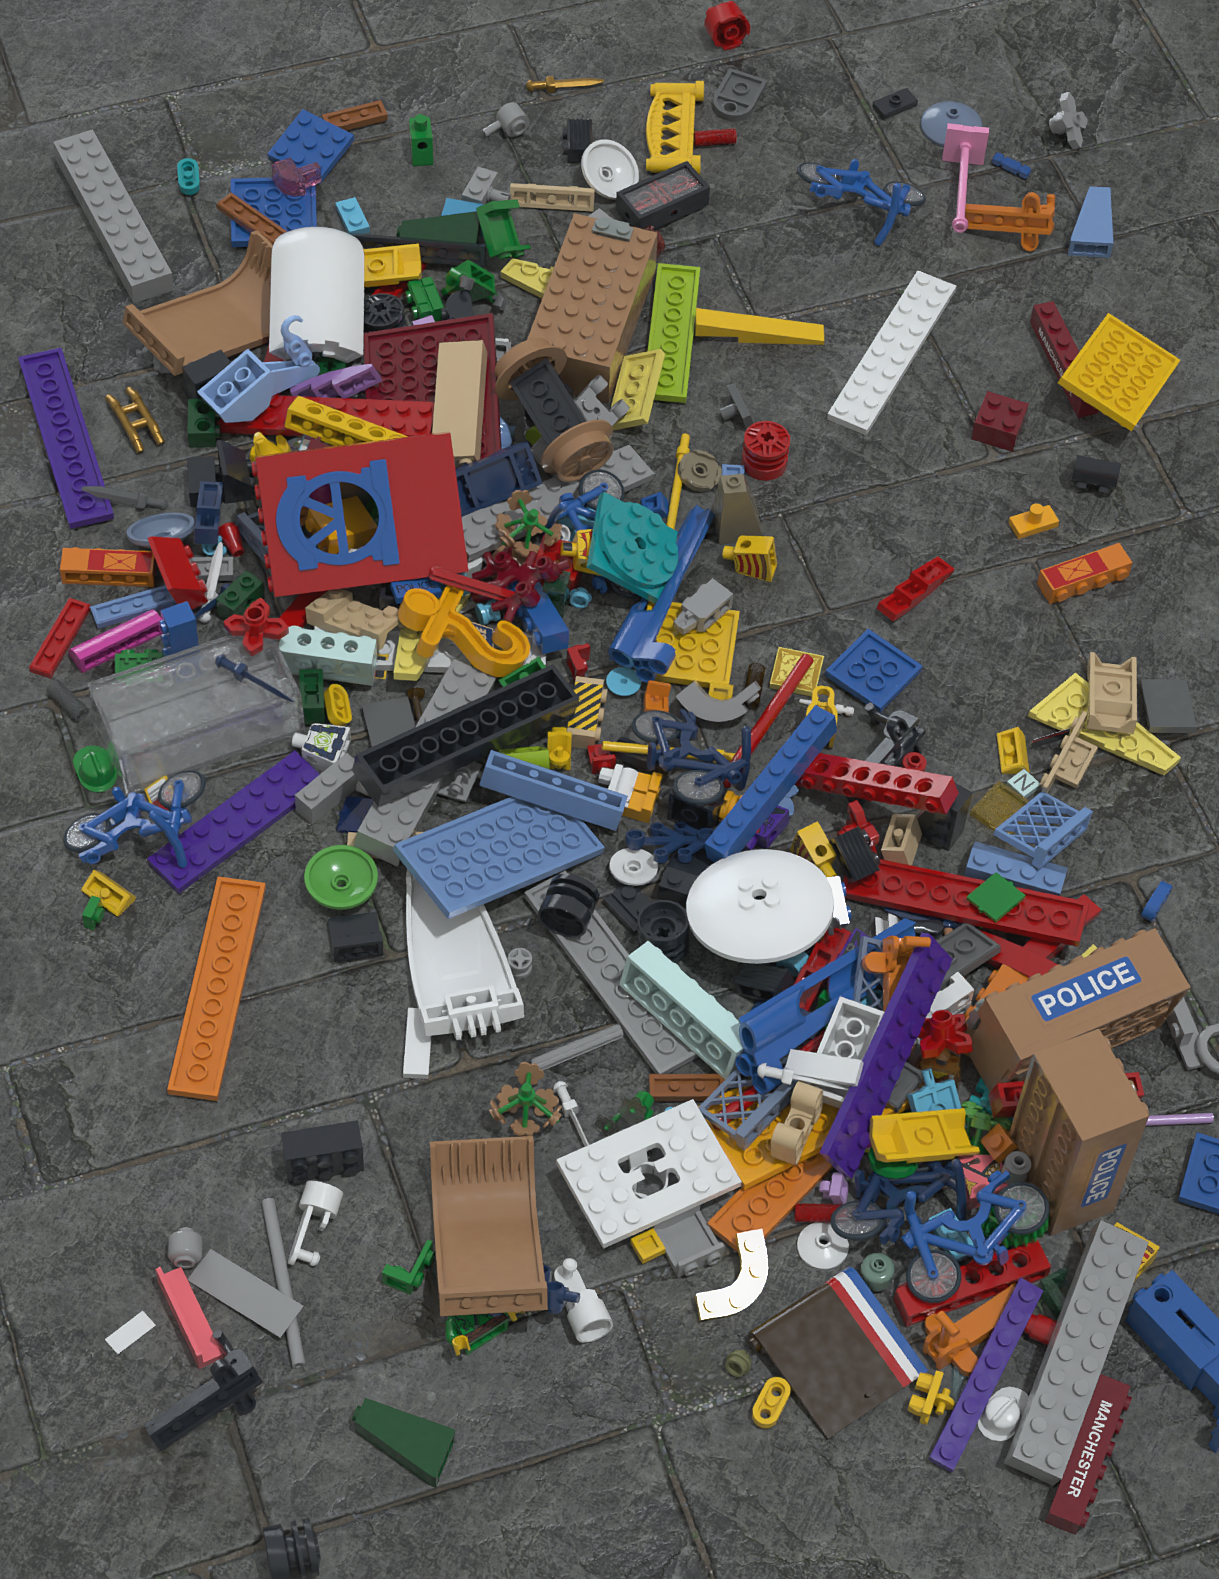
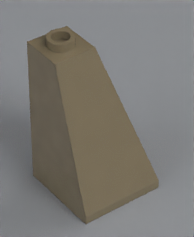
(735, 510)

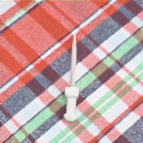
(213, 579)
(786, 1076)
(569, 1107)

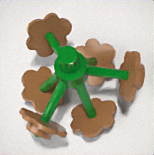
(531, 521)
(512, 1099)

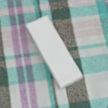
(416, 1047)
(825, 1067)

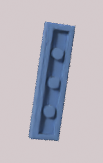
(131, 606)

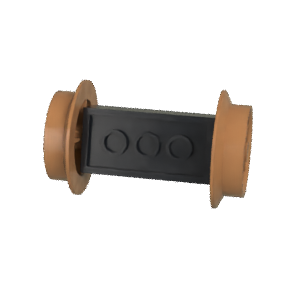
(574, 443)

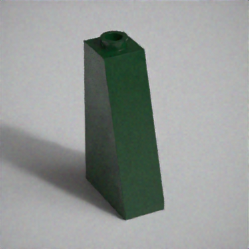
(453, 227)
(406, 1438)

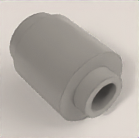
(1018, 1166)

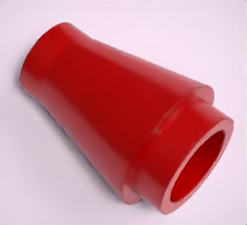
(232, 539)

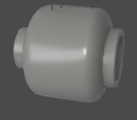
(185, 1247)

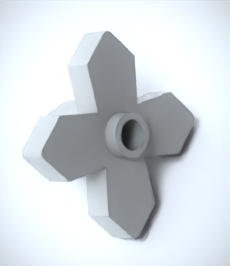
(1069, 121)

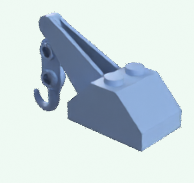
(248, 384)

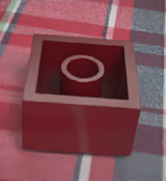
(999, 421)

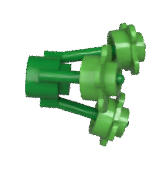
(982, 1122)

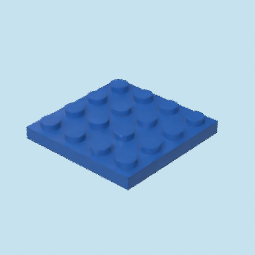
(283, 209)

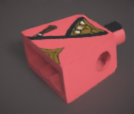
(977, 1171)

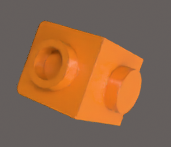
(656, 696)
(999, 1143)

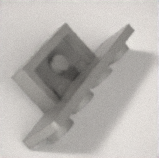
(1185, 1035)

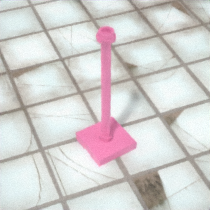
(966, 147)

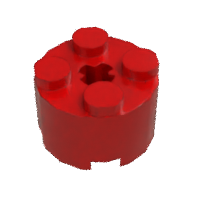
(726, 25)

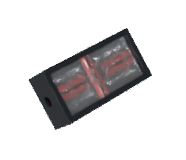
(663, 197)

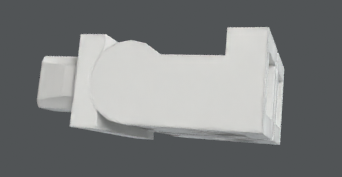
(954, 998)

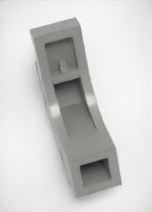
(713, 709)

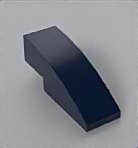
(208, 512)

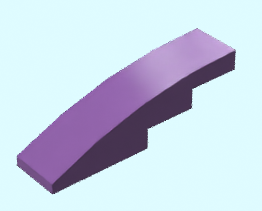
(338, 382)

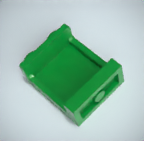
(500, 229)

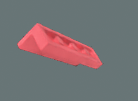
(189, 1316)

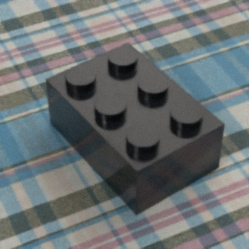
(322, 1152)

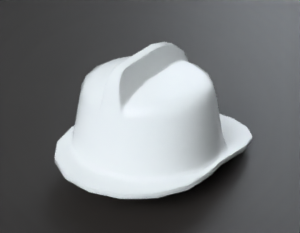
(1003, 1414)

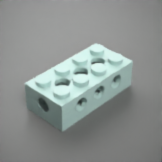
(337, 662)

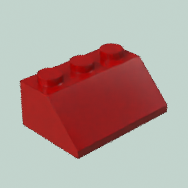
(179, 571)

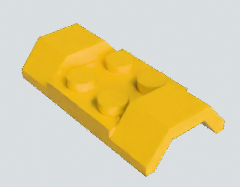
(392, 265)
(920, 1136)

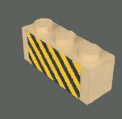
(588, 712)

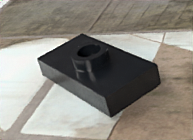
(895, 103)

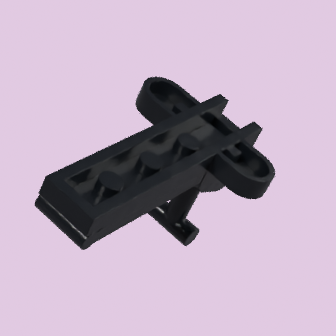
(901, 738)
(232, 1385)

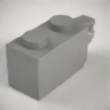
(704, 607)

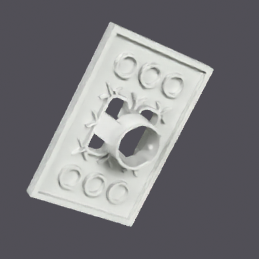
(610, 1195)

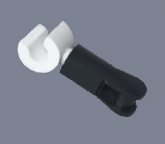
(932, 927)

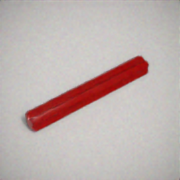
(469, 584)

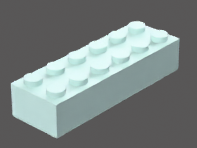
(683, 1007)

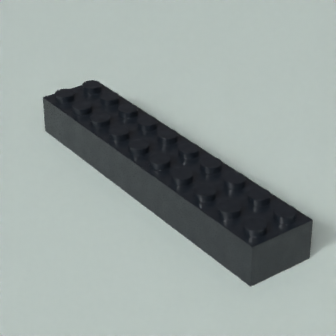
(464, 735)

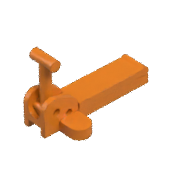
(1029, 220)
(892, 961)
(953, 1342)

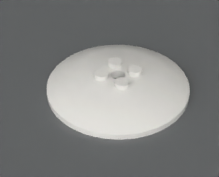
(767, 930)

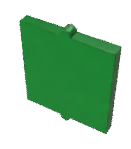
(995, 897)

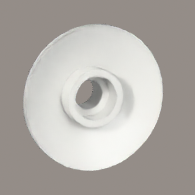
(633, 867)
(820, 1255)

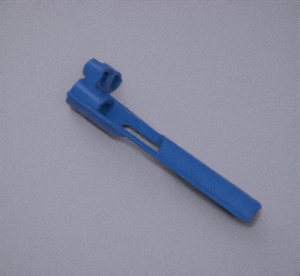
(636, 638)
(778, 1024)

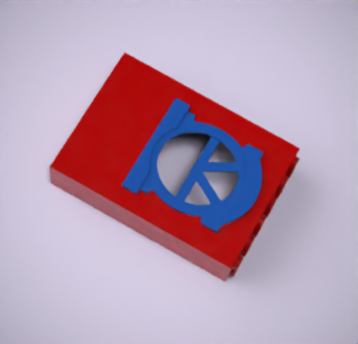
(416, 504)

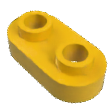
(337, 705)
(769, 1403)

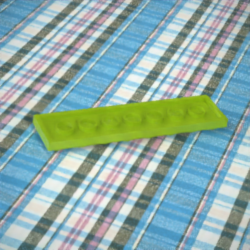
(674, 327)

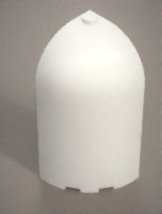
(322, 281)

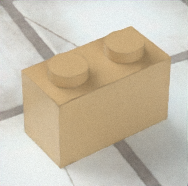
(902, 839)

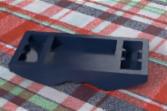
(496, 477)

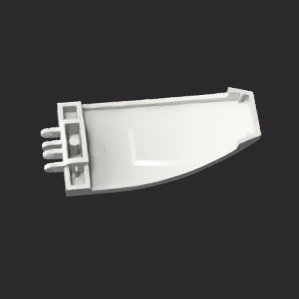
(457, 968)

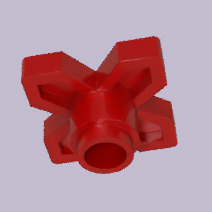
(256, 626)
(858, 818)
(944, 1032)

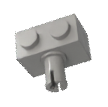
(483, 188)

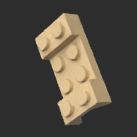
(340, 613)
(1112, 695)

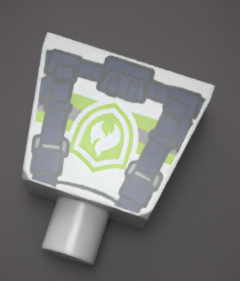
(323, 744)

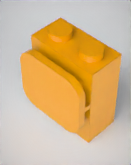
(358, 525)

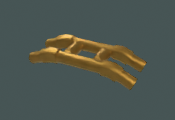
(131, 427)

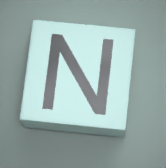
(1023, 784)

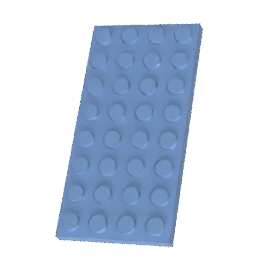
(495, 853)

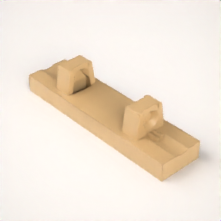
(553, 197)

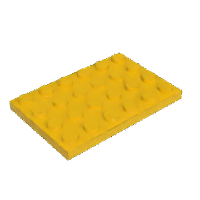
(1119, 372)

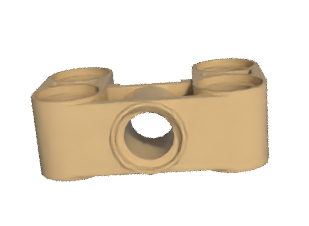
(805, 1110)

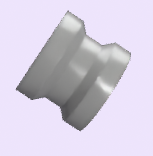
(520, 957)

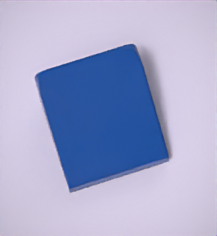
(657, 503)

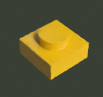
(721, 691)
(647, 1245)

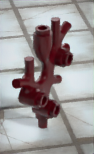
(527, 575)

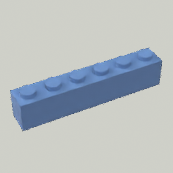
(553, 790)

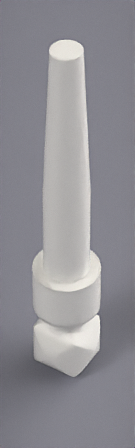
(849, 711)

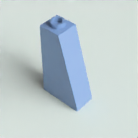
(1094, 226)

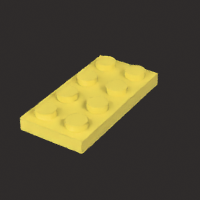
(638, 386)

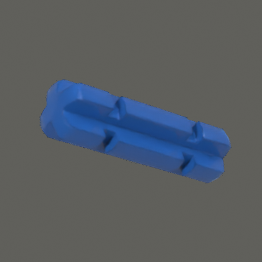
(1011, 165)

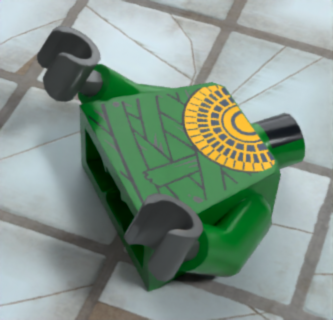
(476, 280)

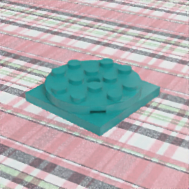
(615, 543)

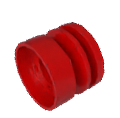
(765, 450)

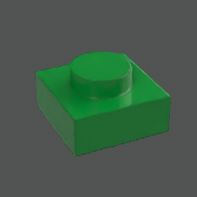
(93, 913)

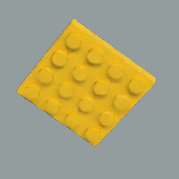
(699, 655)

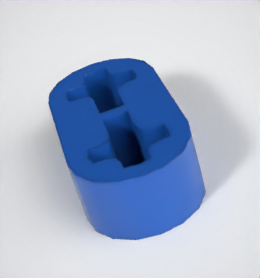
(1157, 901)

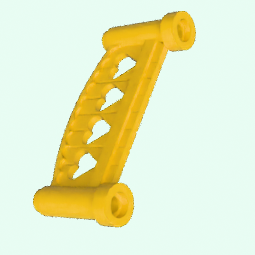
(685, 96)

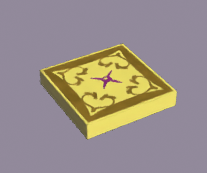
(784, 664)

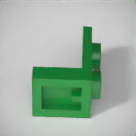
(400, 1279)

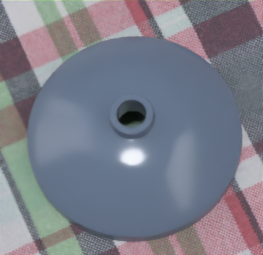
(936, 118)
(160, 525)

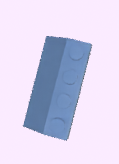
(1014, 867)

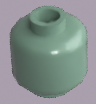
(877, 1271)

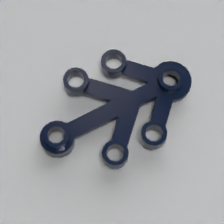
(671, 839)

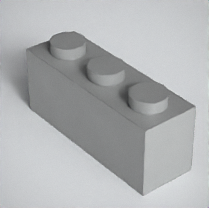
(327, 790)

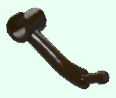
(416, 694)

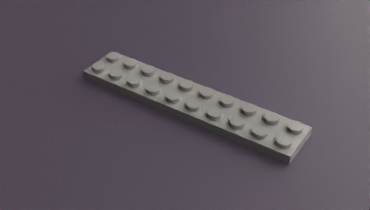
(480, 527)
(602, 963)

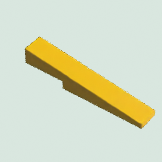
(756, 328)

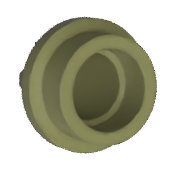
(738, 1363)

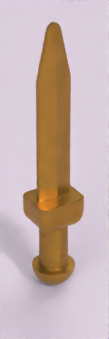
(550, 84)

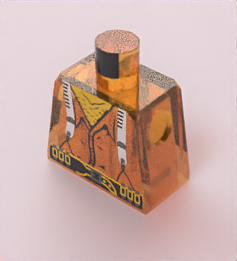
(943, 1067)

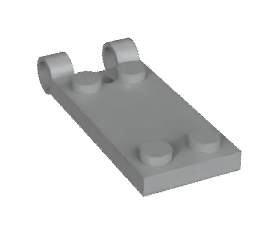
(587, 403)

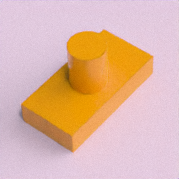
(1033, 521)

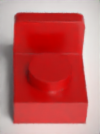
(577, 659)
(599, 758)

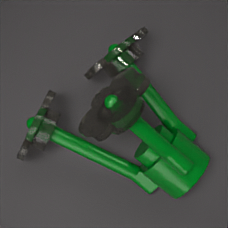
(633, 1109)

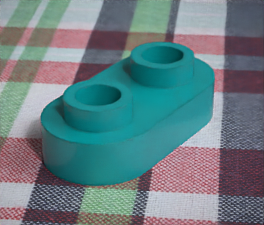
(188, 176)

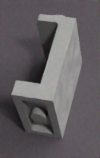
(689, 1242)

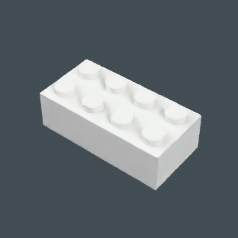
(848, 1037)

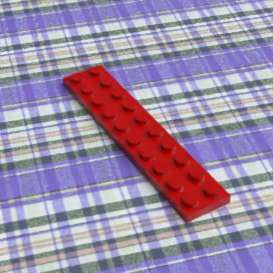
(403, 417)
(945, 896)

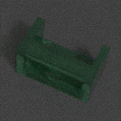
(559, 592)
(1055, 1290)

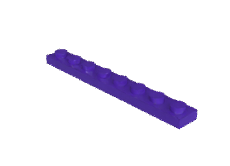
(985, 1375)

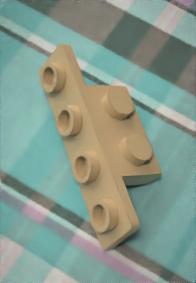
(1073, 760)

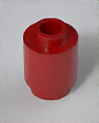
(914, 761)
(1040, 1328)

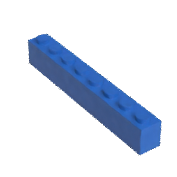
(771, 785)

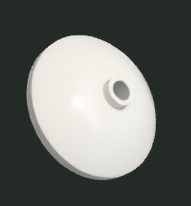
(609, 168)

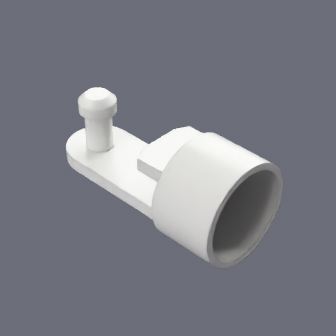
(319, 1200)
(589, 1316)

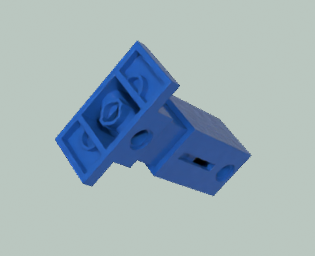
(1181, 1334)

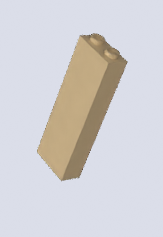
(461, 397)

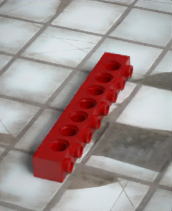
(880, 783)

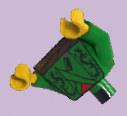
(475, 1330)

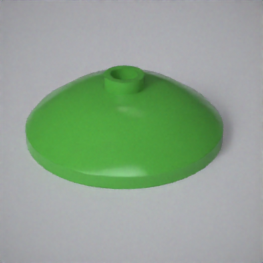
(337, 867)

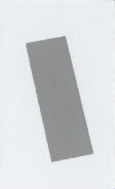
(245, 1293)

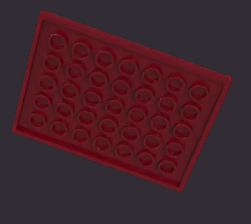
(409, 362)

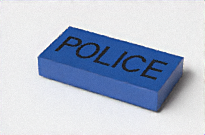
(399, 588)

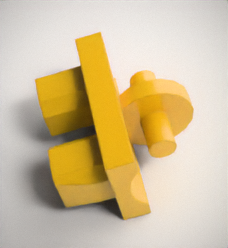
(559, 748)
(923, 1407)

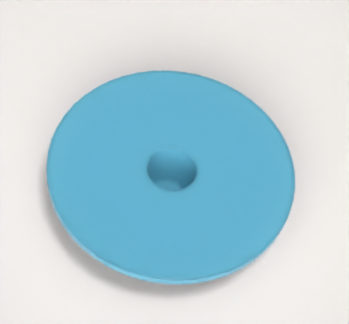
(623, 681)

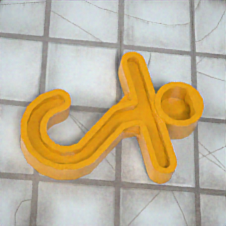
(439, 619)

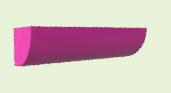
(122, 637)

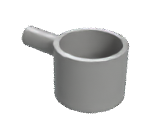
(511, 119)

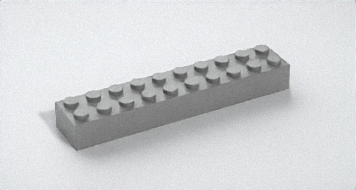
(113, 216)
(403, 816)
(1076, 1353)

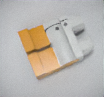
(639, 787)

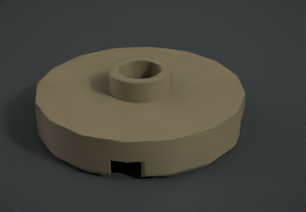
(700, 462)

